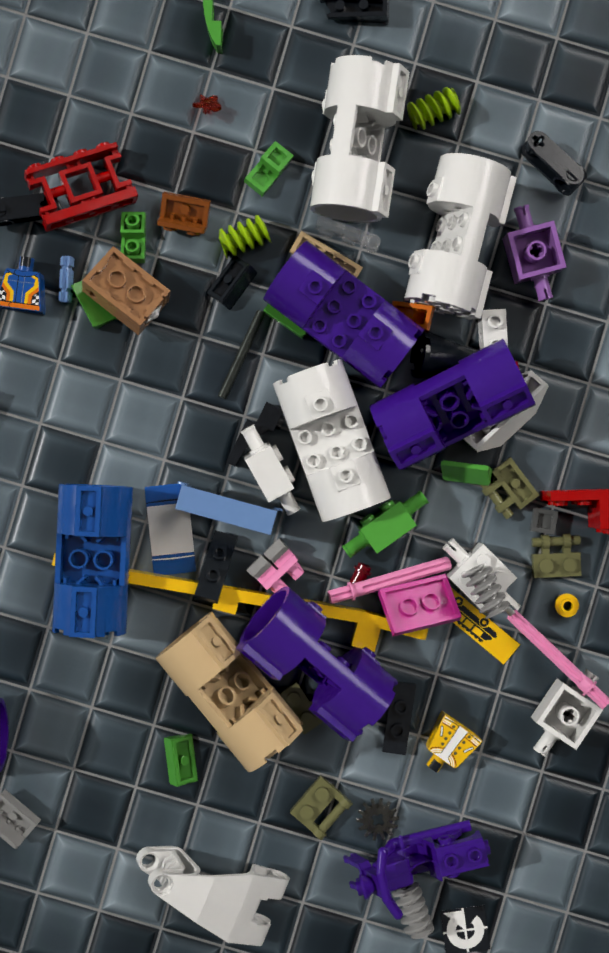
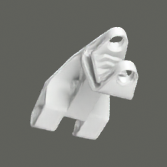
(216, 902)

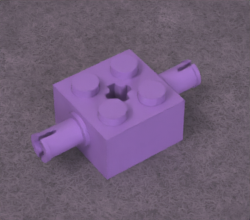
(539, 239)

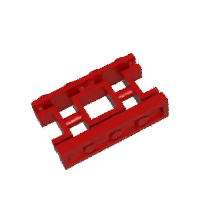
(87, 204)

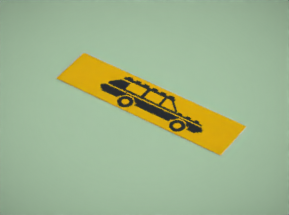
(484, 630)

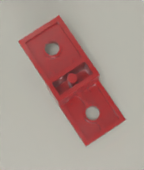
(595, 499)

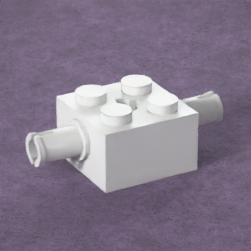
(268, 471)
(479, 555)
(568, 728)

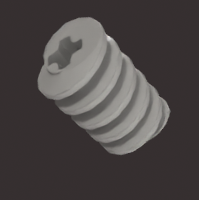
(486, 590)
(415, 911)

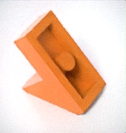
(418, 313)

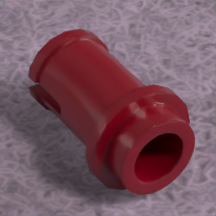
(361, 572)

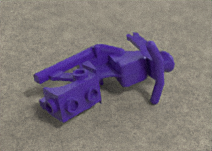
(418, 854)

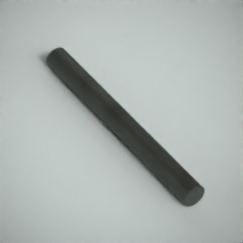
(241, 354)

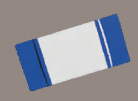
(169, 531)

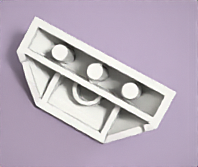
(498, 434)

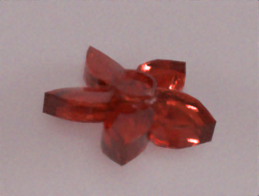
(208, 104)

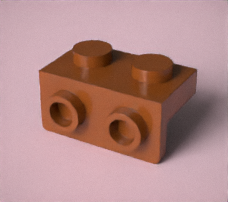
(184, 213)

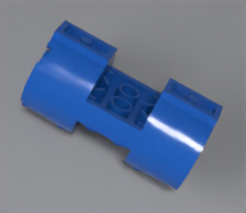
(92, 560)

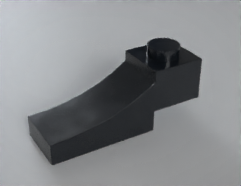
(269, 420)

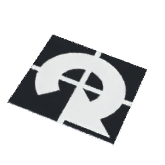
(465, 929)

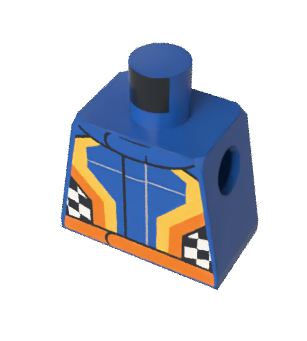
(23, 288)

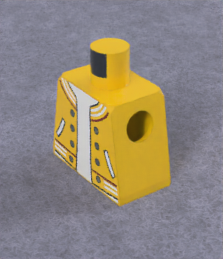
(450, 742)

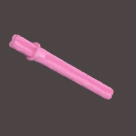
(394, 578)
(583, 682)

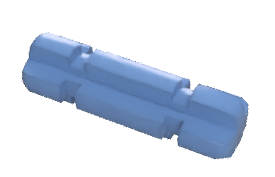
(66, 279)

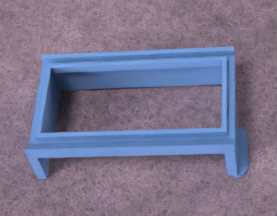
(226, 509)

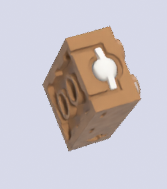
(125, 290)

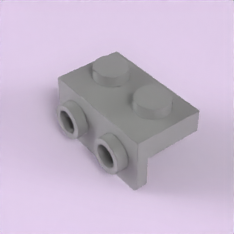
(15, 820)

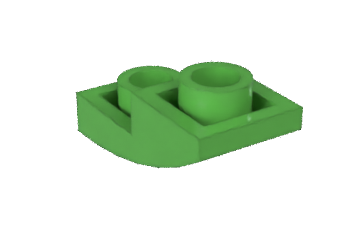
(133, 235)

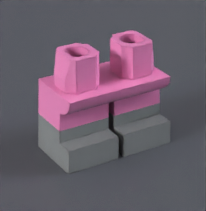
(268, 574)

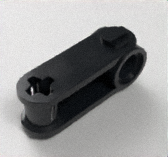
(553, 163)
(22, 208)

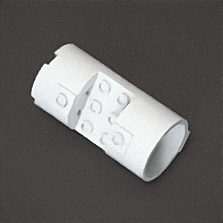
(361, 102)
(469, 197)
(331, 440)

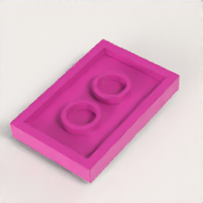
(419, 605)

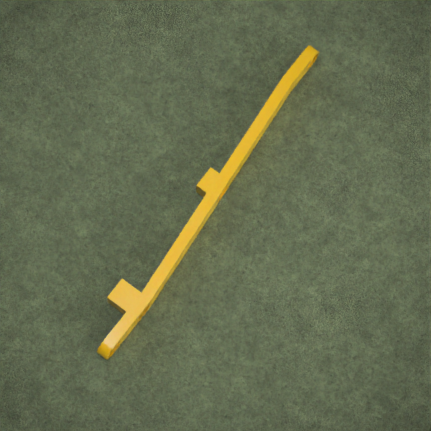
(366, 627)

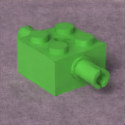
(385, 526)

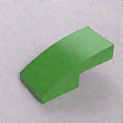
(214, 28)
(269, 168)

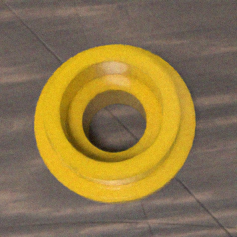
(559, 605)

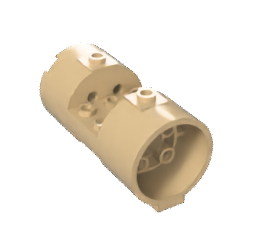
(230, 692)

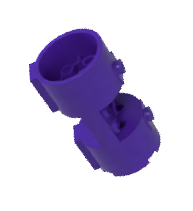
(342, 313)
(452, 405)
(350, 688)

